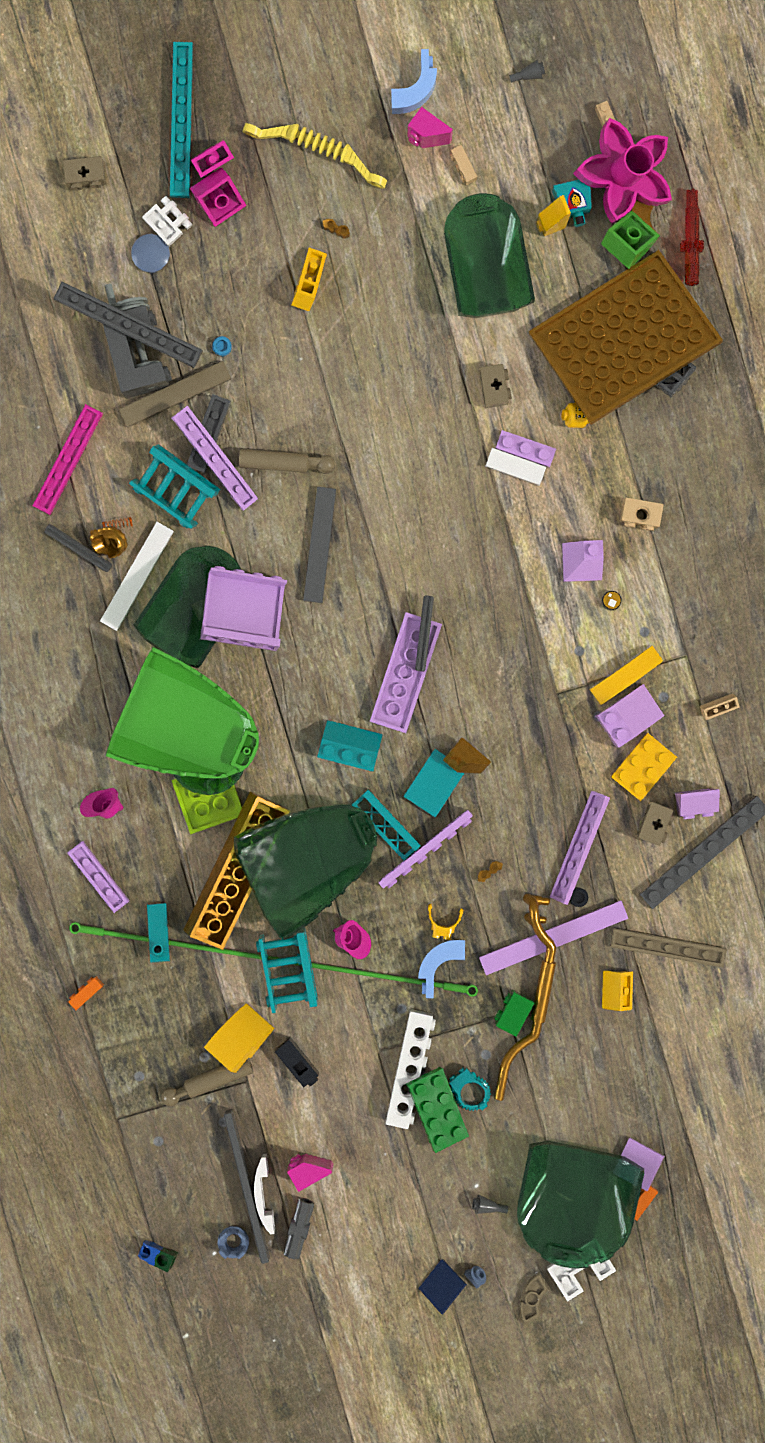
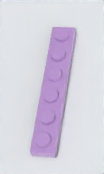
(214, 458)
(579, 847)
(419, 855)

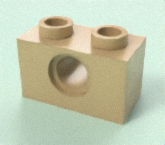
(652, 510)

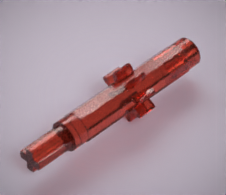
(692, 245)

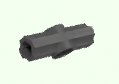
(299, 1228)

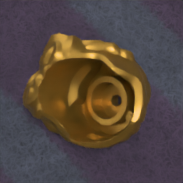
(108, 541)

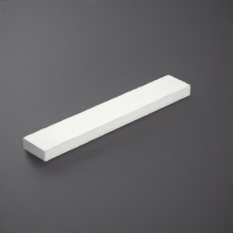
(137, 576)

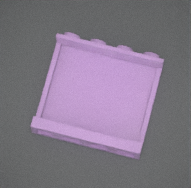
(243, 608)

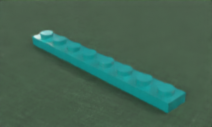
(181, 119)

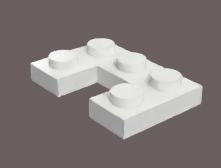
(567, 1281)

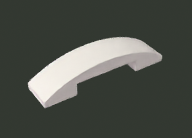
(266, 1217)

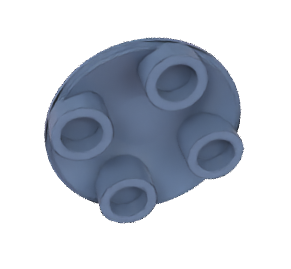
(150, 253)

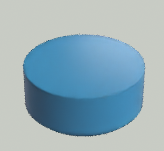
(222, 346)

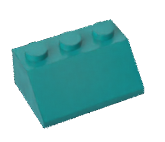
(350, 745)

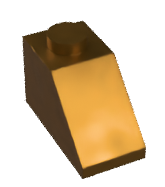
(466, 758)

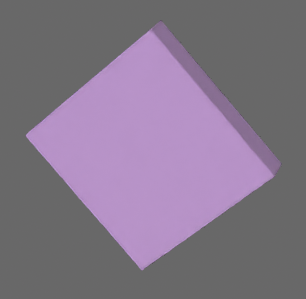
(646, 1158)

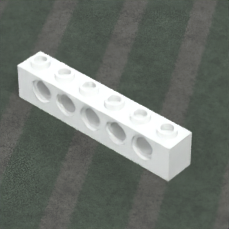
(416, 1019)

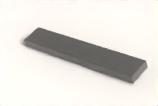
(319, 545)

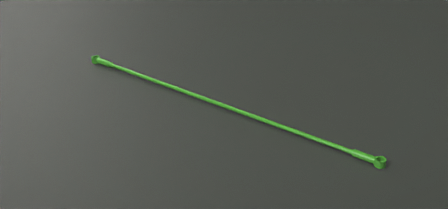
(101, 932)

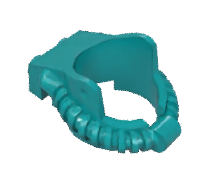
(463, 1078)

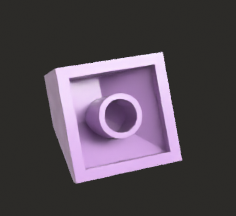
(582, 561)

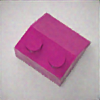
(428, 130)
(218, 196)
(308, 1169)

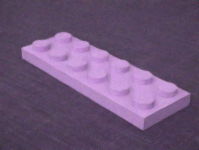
(401, 680)

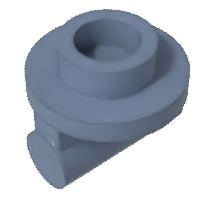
(476, 1276)

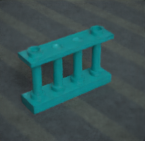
(191, 478)
(302, 958)

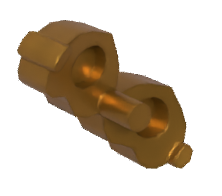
(343, 230)
(485, 874)

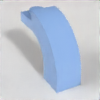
(413, 97)
(441, 953)

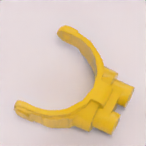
(444, 931)

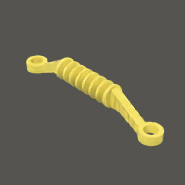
(292, 132)

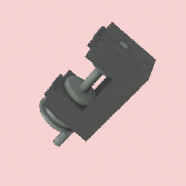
(132, 377)

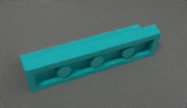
(394, 823)

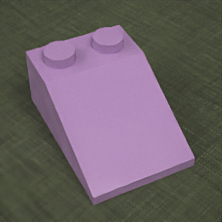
(629, 716)

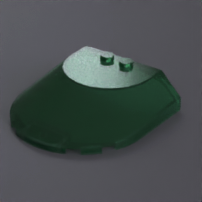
(577, 1203)

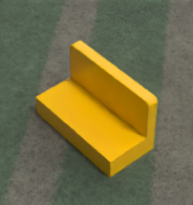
(617, 990)

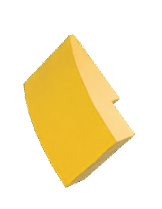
(239, 1038)

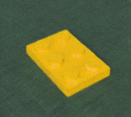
(643, 766)

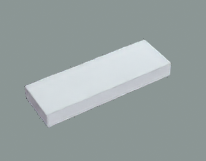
(515, 466)

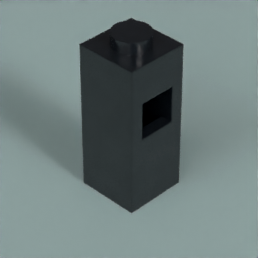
(297, 1062)

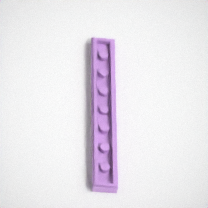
(559, 934)

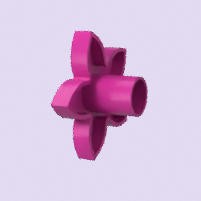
(626, 170)

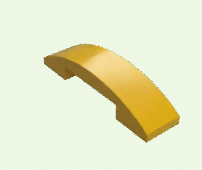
(626, 675)

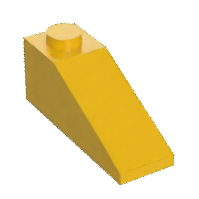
(553, 217)
(309, 279)

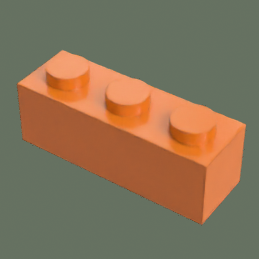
(85, 992)
(644, 1200)

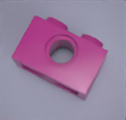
(212, 158)

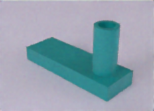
(158, 933)

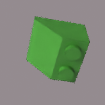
(629, 239)

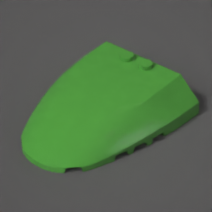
(182, 723)

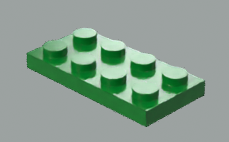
(437, 1109)

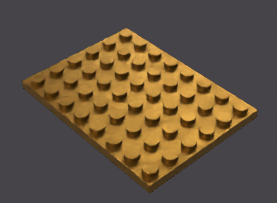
(625, 337)

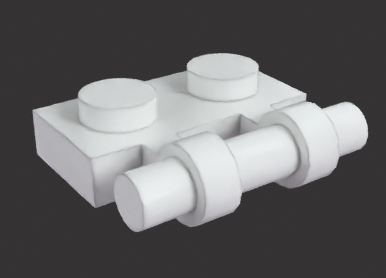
(161, 223)

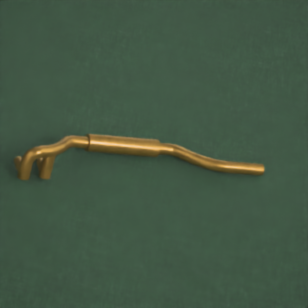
(542, 992)

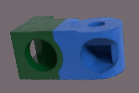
(157, 1255)

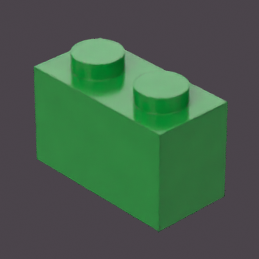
(514, 1012)

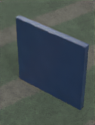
(442, 1286)

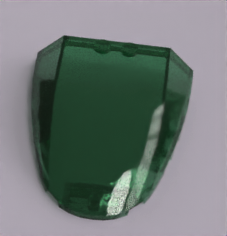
(305, 861)

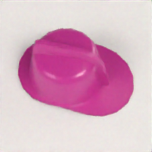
(101, 803)
(353, 939)

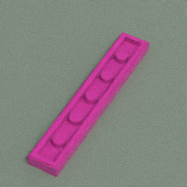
(67, 459)

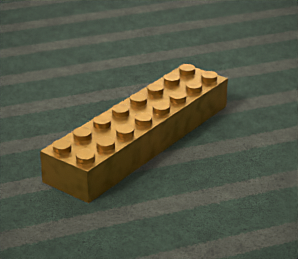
(227, 884)

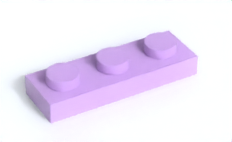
(525, 449)

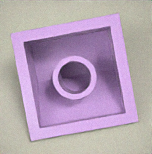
(697, 802)

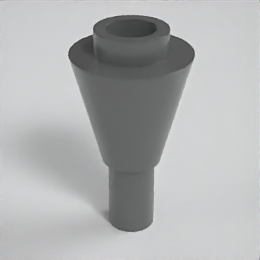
(532, 71)
(485, 1205)

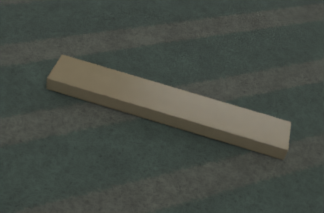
(175, 394)
(668, 947)

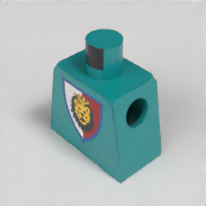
(577, 198)

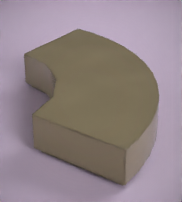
(531, 1297)

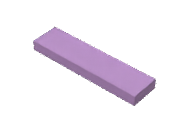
(98, 876)

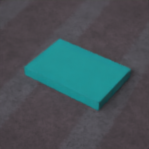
(433, 784)

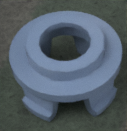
(227, 1251)

